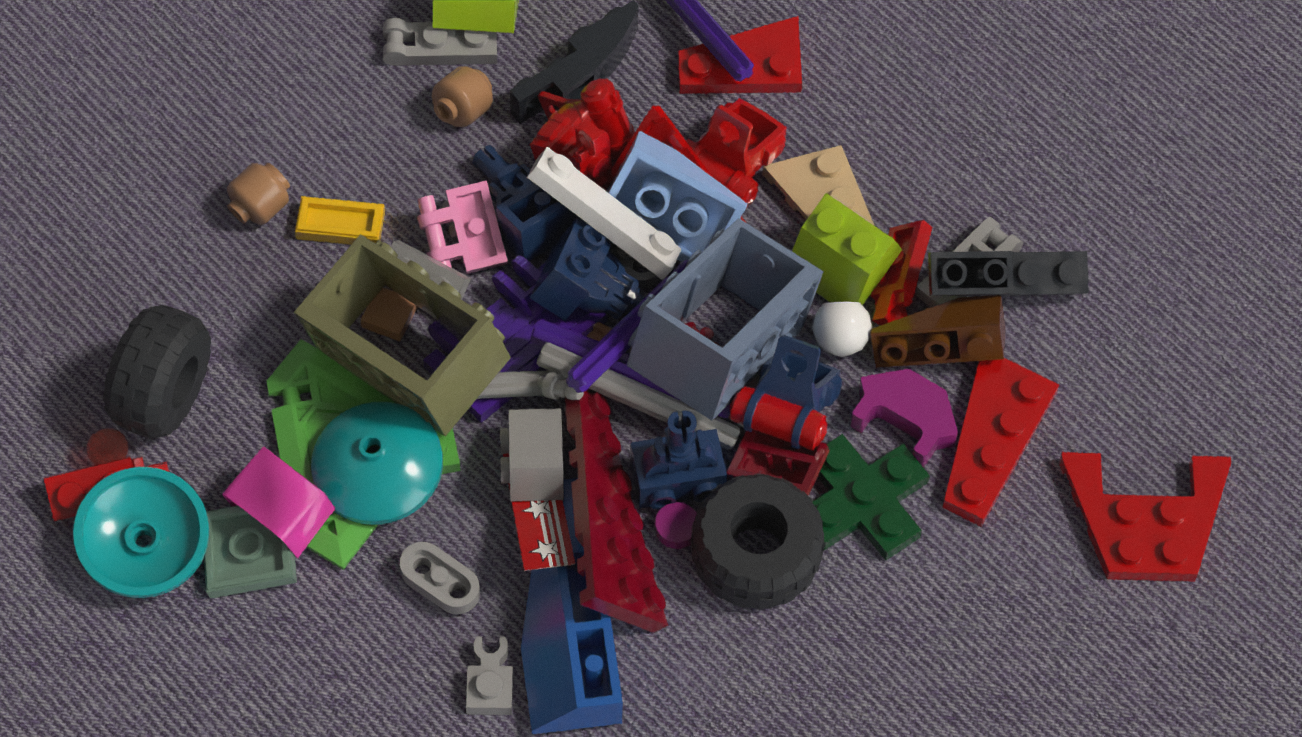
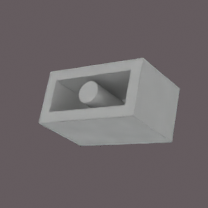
(534, 455)

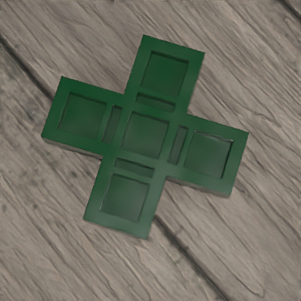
(869, 496)

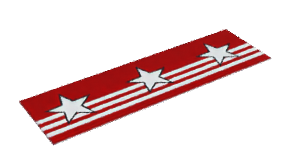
(542, 533)

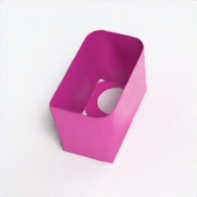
(280, 500)

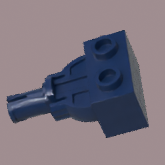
(526, 213)
(585, 276)
(677, 466)

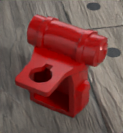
(599, 103)
(738, 145)

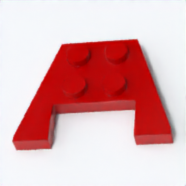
(1148, 533)

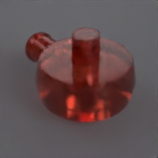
(106, 446)

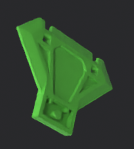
(301, 423)

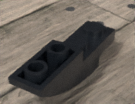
(592, 55)
(1007, 273)

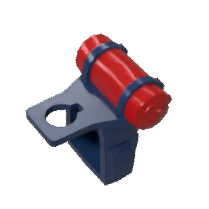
(789, 396)

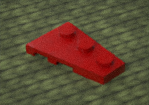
(771, 49)

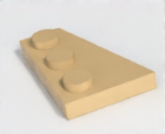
(812, 175)

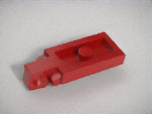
(592, 154)
(900, 281)
(70, 487)

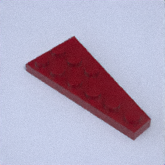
(607, 523)

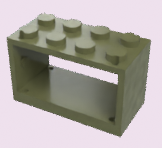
(352, 287)

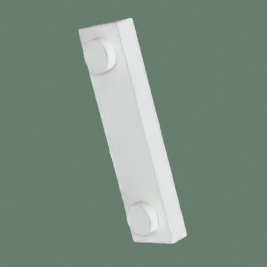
(604, 213)

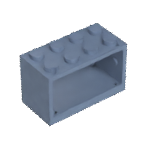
(690, 363)

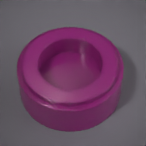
(675, 525)

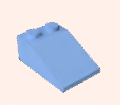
(674, 195)

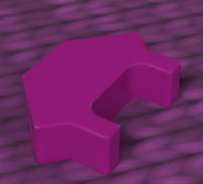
(911, 406)

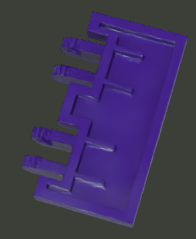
(516, 327)

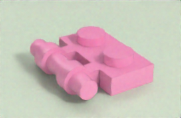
(474, 224)

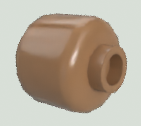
(462, 96)
(258, 193)

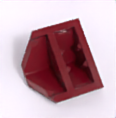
(775, 457)

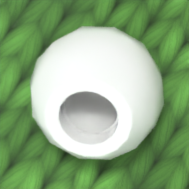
(842, 327)

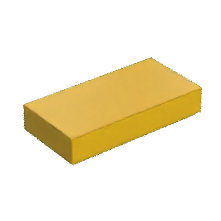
(338, 220)

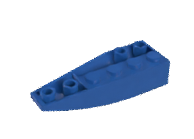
(568, 649)

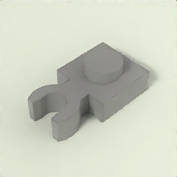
(489, 684)

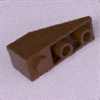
(946, 333)

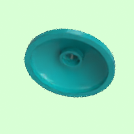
(380, 484)
(135, 505)

